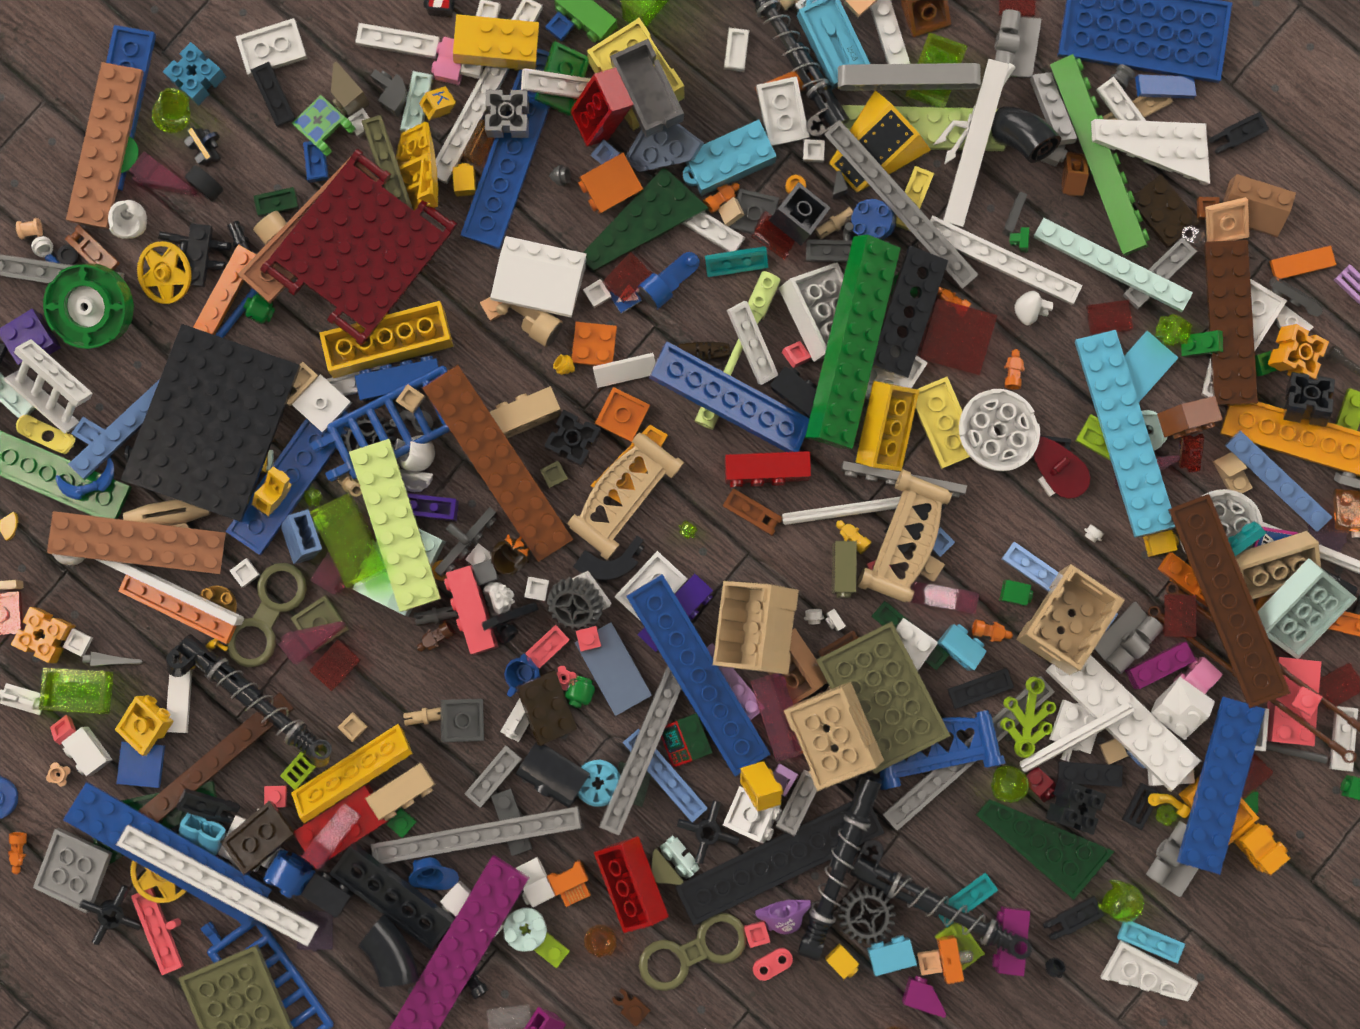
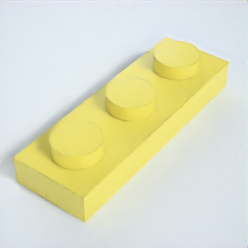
(916, 189)

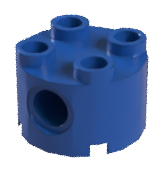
(873, 219)
(289, 873)

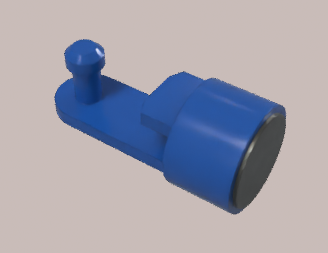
(659, 288)

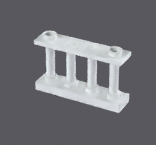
(57, 377)

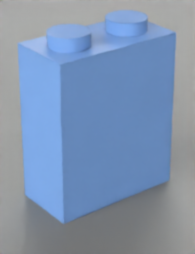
(301, 536)

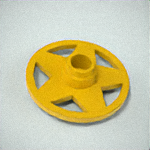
(164, 272)
(150, 880)

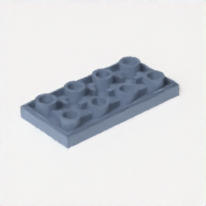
(615, 671)

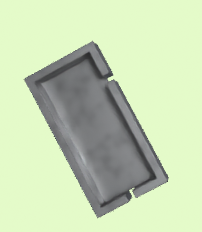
(648, 88)

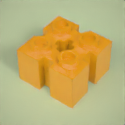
(1298, 351)
(30, 638)
(1262, 849)

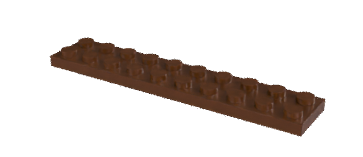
(1229, 601)

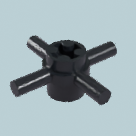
(710, 822)
(107, 907)

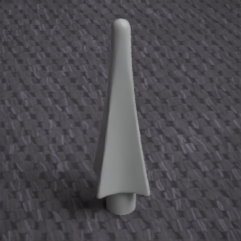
(100, 659)

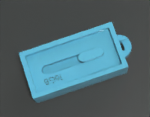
(831, 37)
(730, 158)

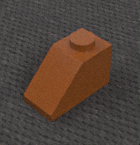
(1074, 174)

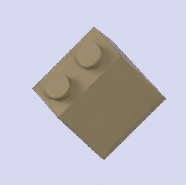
(346, 93)

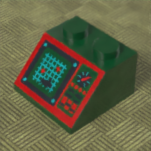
(685, 740)

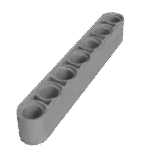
(909, 76)

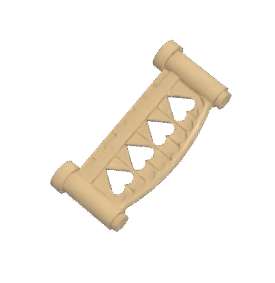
(602, 534)
(881, 577)

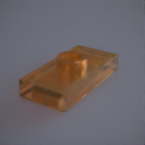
(478, 145)

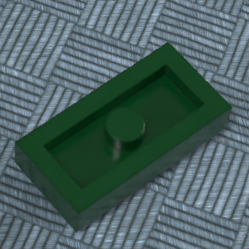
(278, 200)

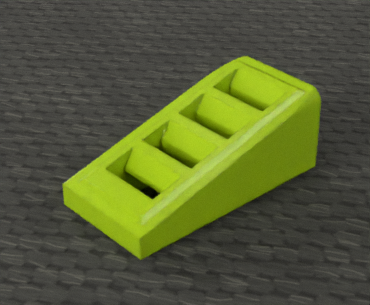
(295, 762)

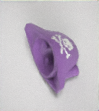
(784, 916)

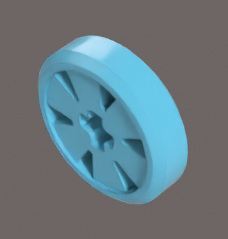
(607, 773)

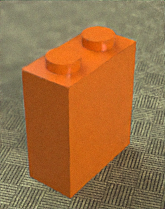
(610, 183)

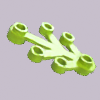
(1028, 719)

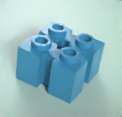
(182, 73)

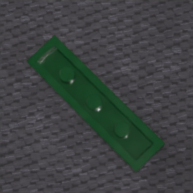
(886, 614)

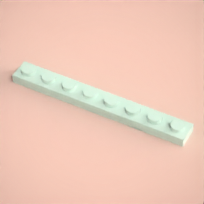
(1113, 265)

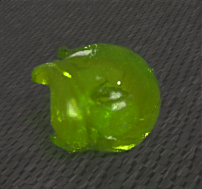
(171, 111)
(1123, 902)

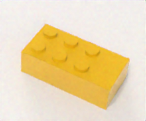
(495, 42)

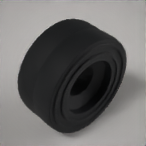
(203, 183)

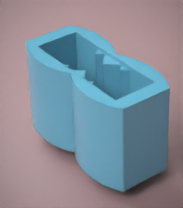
(202, 832)

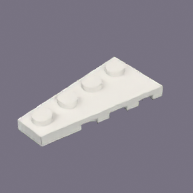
(1141, 970)

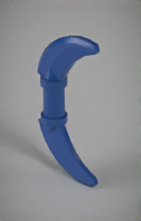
(101, 483)

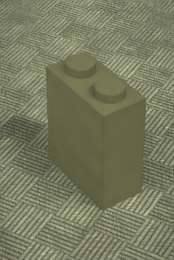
(844, 568)

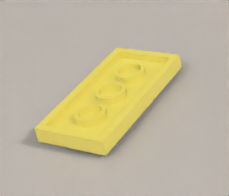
(940, 418)

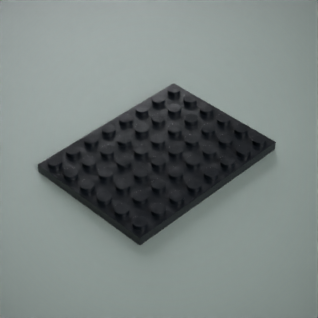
(211, 422)

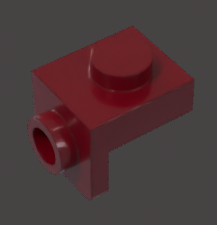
(1041, 784)

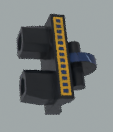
(205, 142)

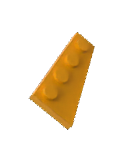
(639, 466)

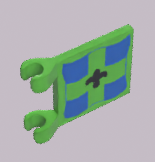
(320, 122)

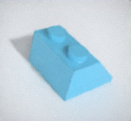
(961, 647)

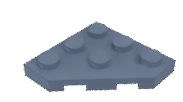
(663, 149)

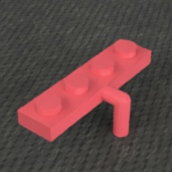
(158, 932)

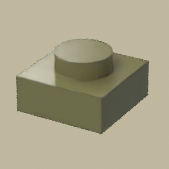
(554, 474)

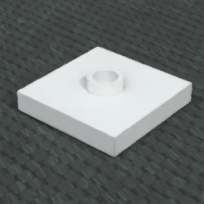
(321, 403)

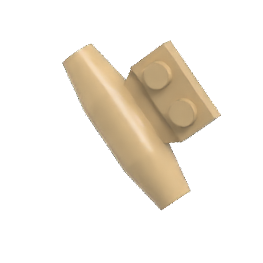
(166, 513)

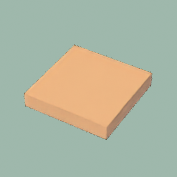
(1227, 220)

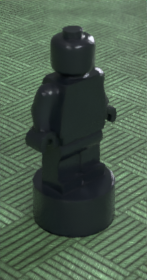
(477, 988)

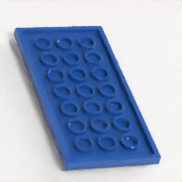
(1149, 35)

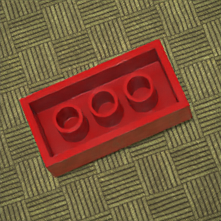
(601, 106)
(767, 468)
(365, 825)
(631, 884)

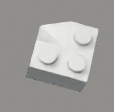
(1182, 708)

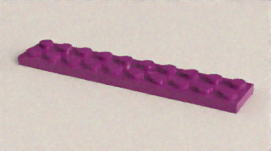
(462, 947)

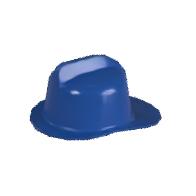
(431, 875)

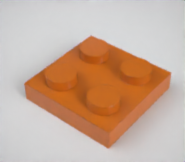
(593, 343)
(622, 414)

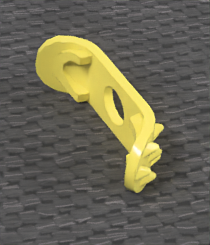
(34, 430)

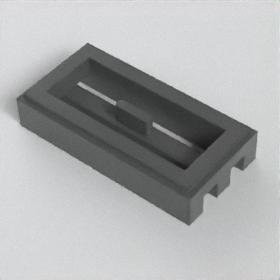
(1014, 214)

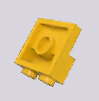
(144, 724)

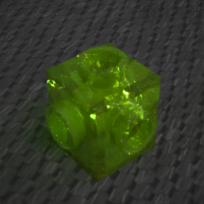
(1173, 330)

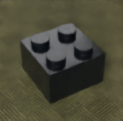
(799, 214)

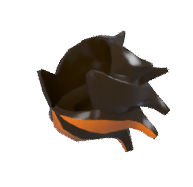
(509, 556)

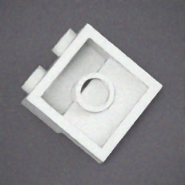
(747, 821)

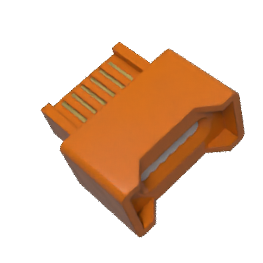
(570, 884)

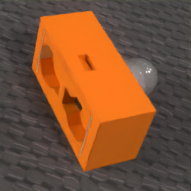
(952, 959)

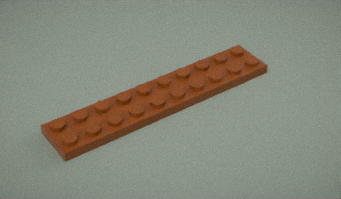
(497, 462)

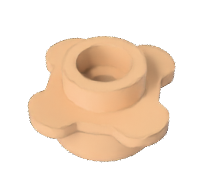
(52, 774)

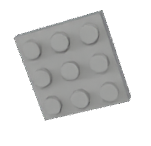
(72, 869)

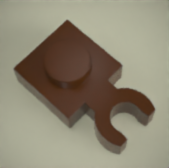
(633, 1008)

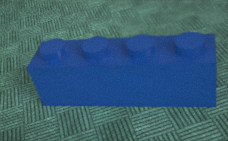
(387, 379)

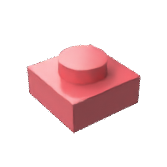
(796, 354)
(588, 638)
(1306, 701)
(62, 729)
(277, 794)
(757, 934)

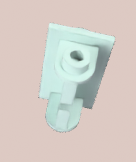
(672, 851)

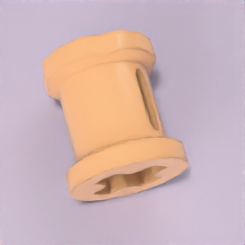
(29, 228)

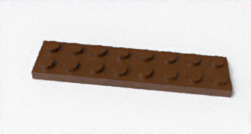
(1232, 313)

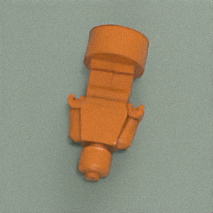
(724, 194)
(950, 296)
(1014, 366)
(996, 632)
(16, 857)

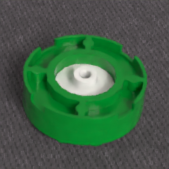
(88, 305)

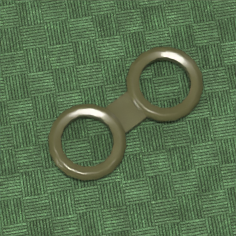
(267, 614)
(692, 952)

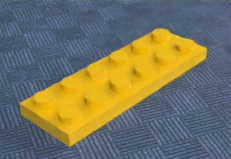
(351, 773)

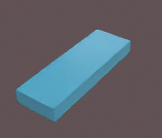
(1151, 941)

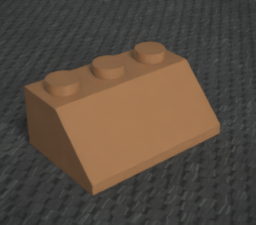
(1267, 204)
(804, 671)

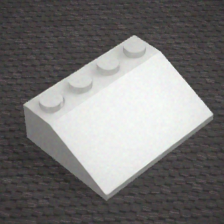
(538, 276)
(813, 304)

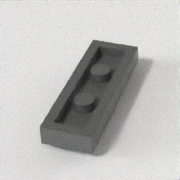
(506, 809)

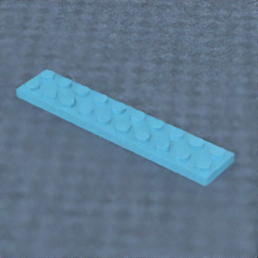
(1125, 433)

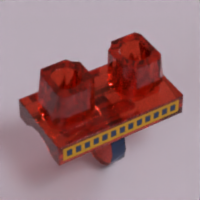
(1191, 452)

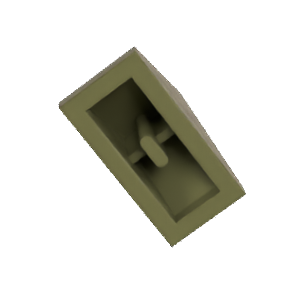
(663, 870)

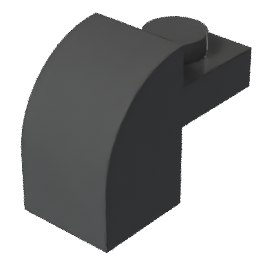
(395, 92)

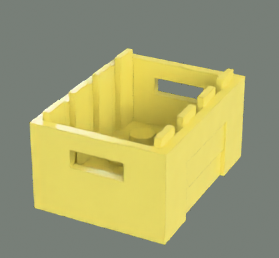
(626, 37)

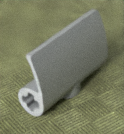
(1018, 42)
(1128, 638)
(1166, 869)

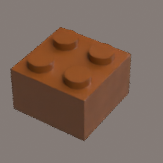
(1190, 417)

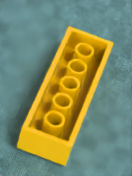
(395, 339)

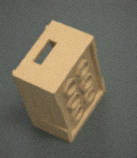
(1093, 610)
(755, 627)
(848, 730)

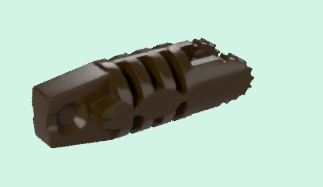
(707, 350)

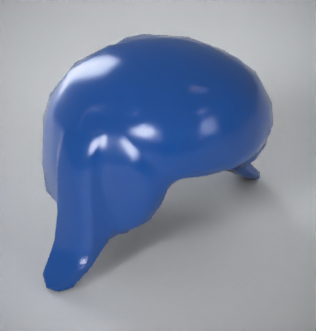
(520, 671)

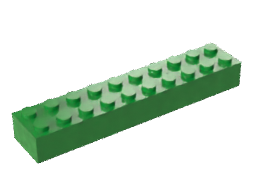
(853, 342)

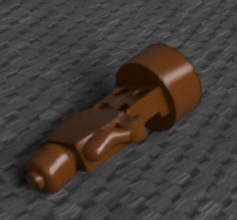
(431, 639)

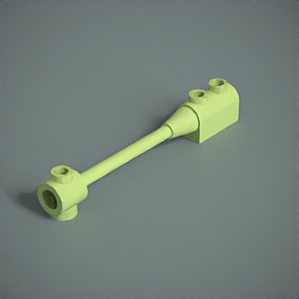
(759, 305)

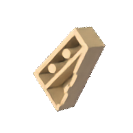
(401, 792)

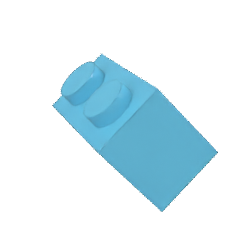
(891, 955)

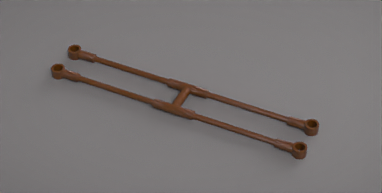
(1332, 744)

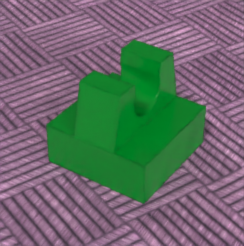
(1021, 239)

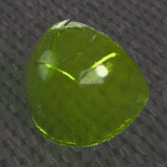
(1009, 784)

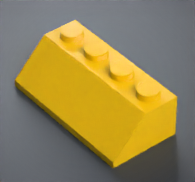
(887, 426)

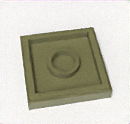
(318, 614)

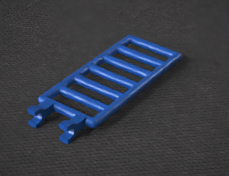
(368, 409)
(218, 944)

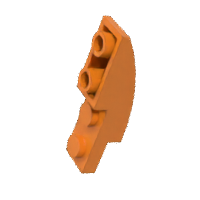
(1181, 574)

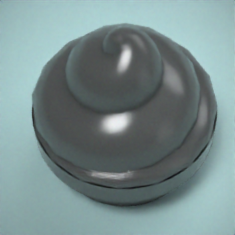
(560, 175)

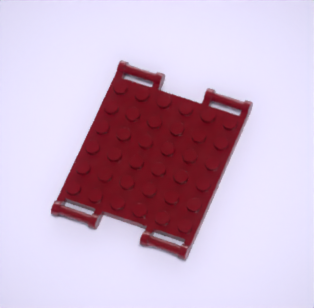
(359, 247)

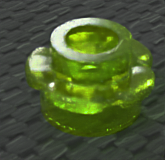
(312, 497)
(687, 529)
(1160, 815)

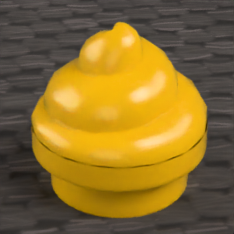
(564, 364)

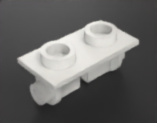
(20, 698)
(516, 723)

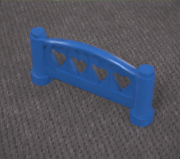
(983, 747)

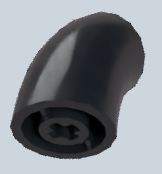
(1024, 133)
(389, 954)

